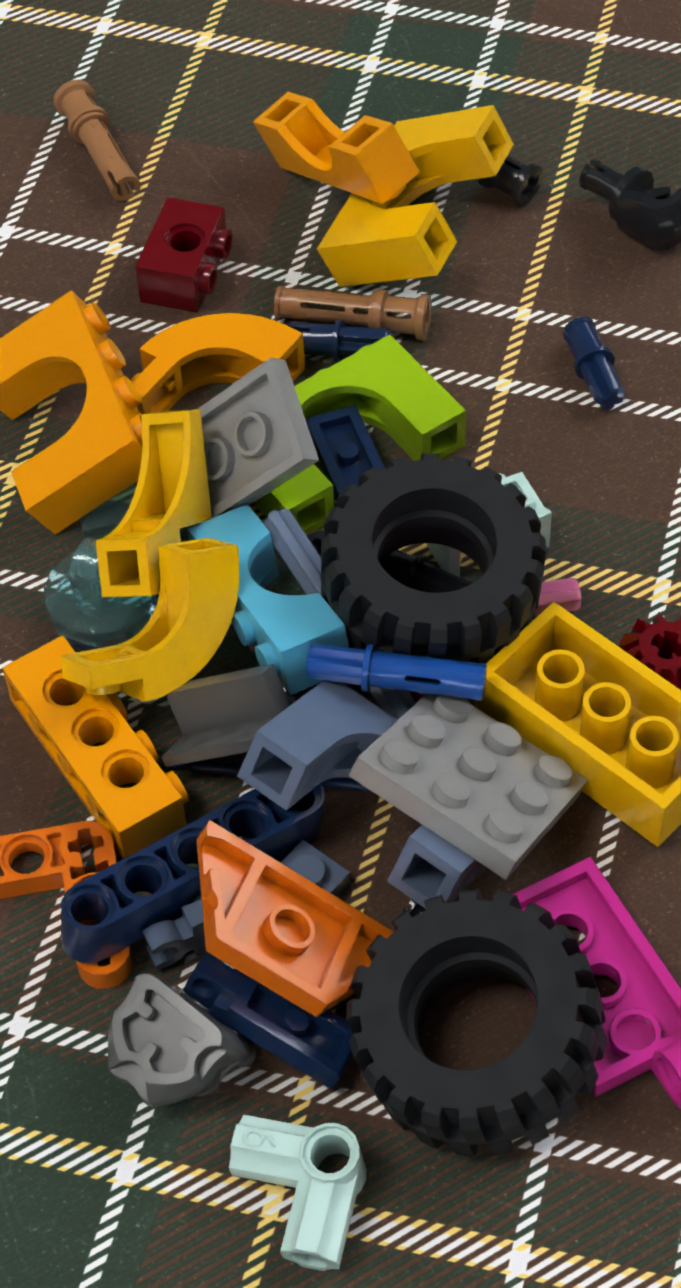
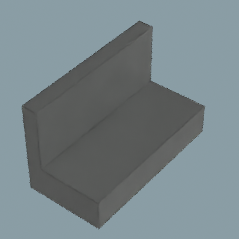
(223, 713)

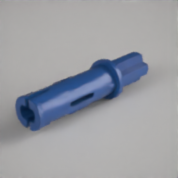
(396, 671)

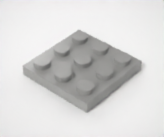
(469, 780)

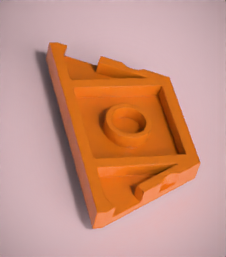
(279, 923)

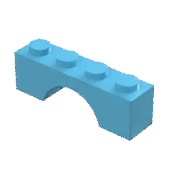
(273, 623)

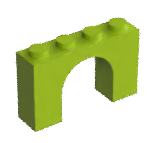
(389, 394)

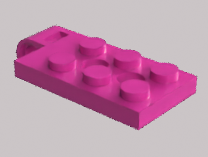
(646, 1009)

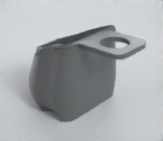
(171, 1044)

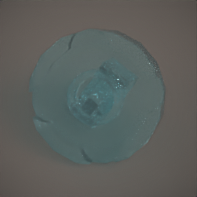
(77, 603)

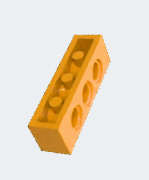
(96, 773)

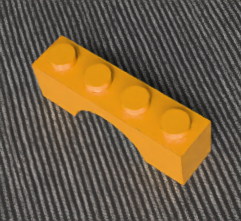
(362, 160)

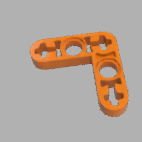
(64, 869)

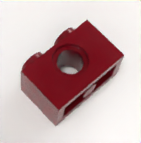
(183, 255)

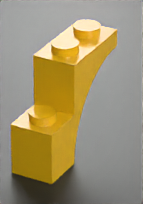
(167, 497)

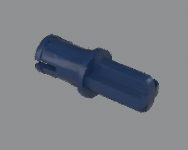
(336, 338)
(594, 362)

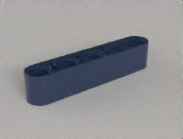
(165, 873)

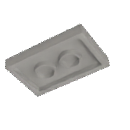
(254, 437)

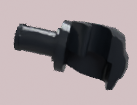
(636, 206)

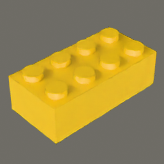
(597, 713)

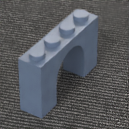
(320, 742)

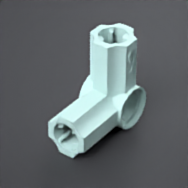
(322, 1201)

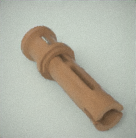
(90, 126)
(380, 306)

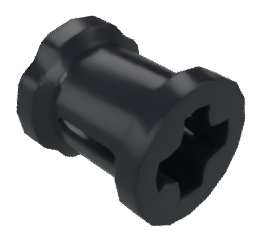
(516, 180)

